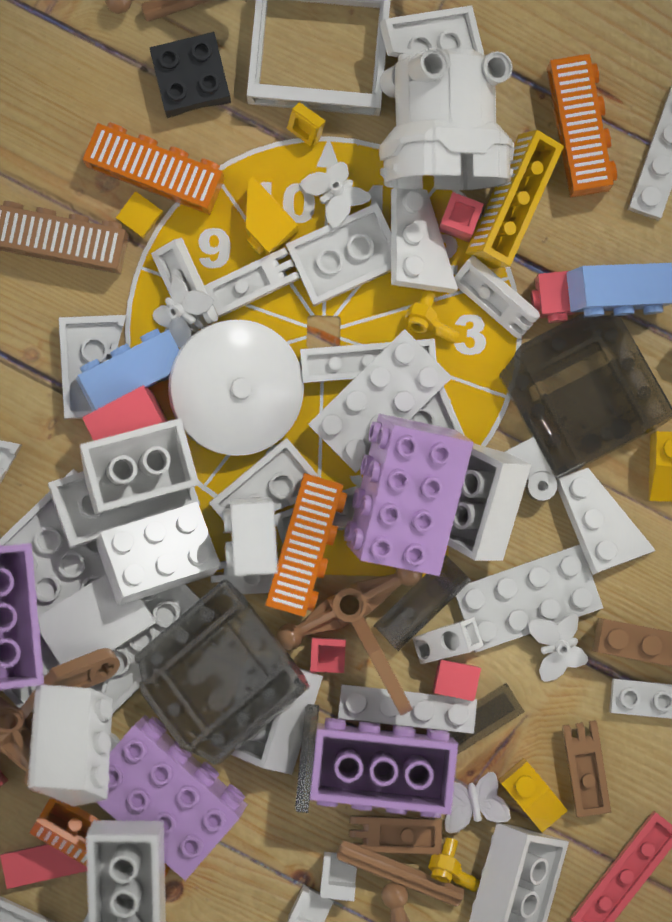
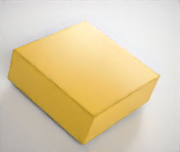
(305, 124)
(139, 215)

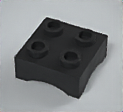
(190, 74)

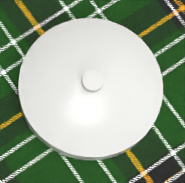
(236, 387)

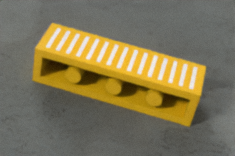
(514, 203)

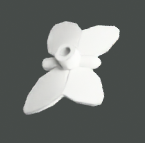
(338, 190)
(178, 310)
(560, 645)
(475, 799)

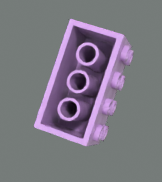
(408, 494)
(19, 626)
(384, 768)
(163, 782)

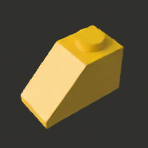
(266, 220)
(660, 467)
(532, 795)

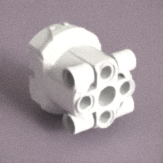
(446, 120)

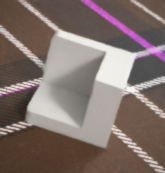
(337, 879)
(310, 906)

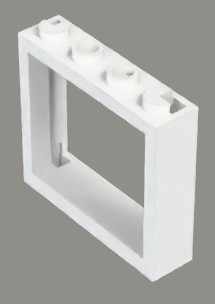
(315, 98)

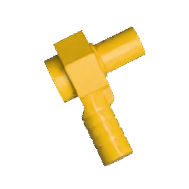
(423, 318)
(446, 867)

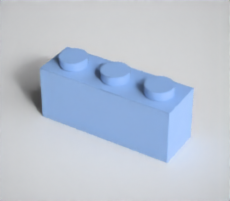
(620, 288)
(128, 369)

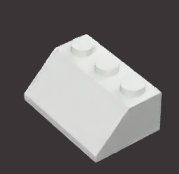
(138, 465)
(488, 504)
(280, 740)
(70, 744)
(519, 876)

